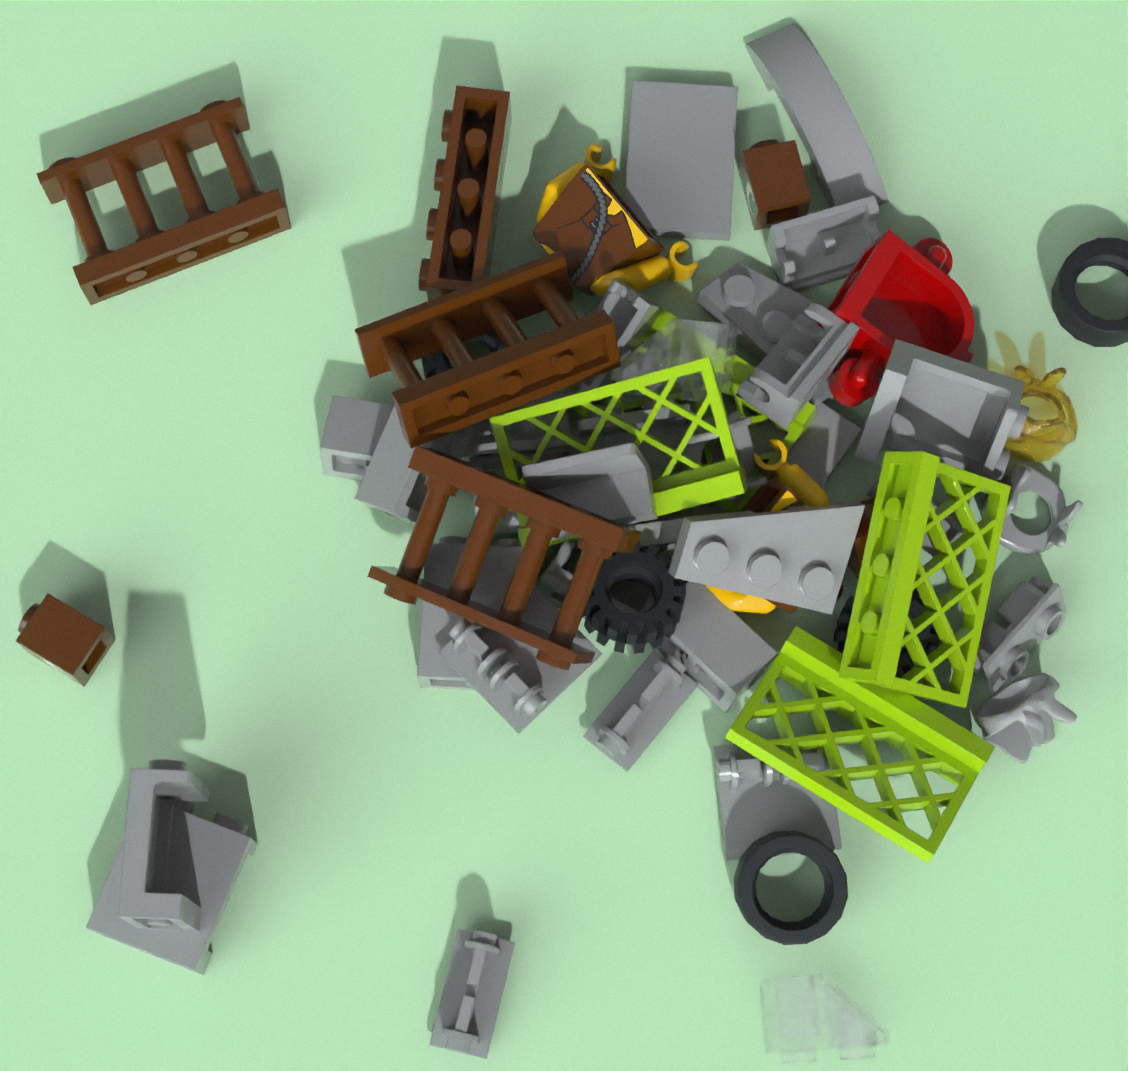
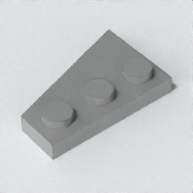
(759, 310)
(772, 555)

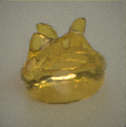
(1044, 438)

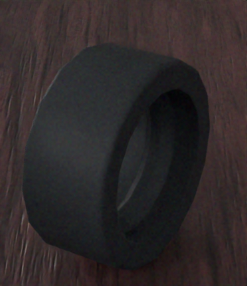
(1065, 304)
(822, 918)

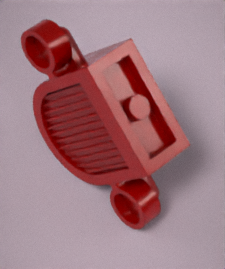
(899, 296)

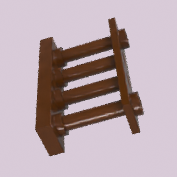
(159, 251)
(498, 380)
(545, 519)

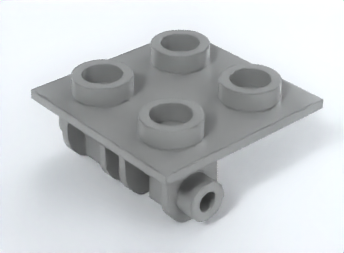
(507, 669)
(763, 800)

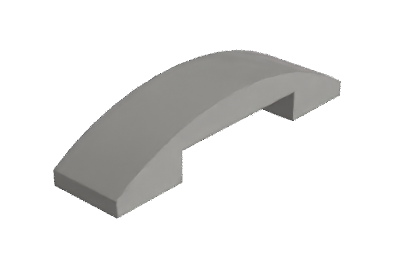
(819, 115)

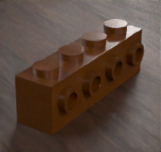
(469, 191)

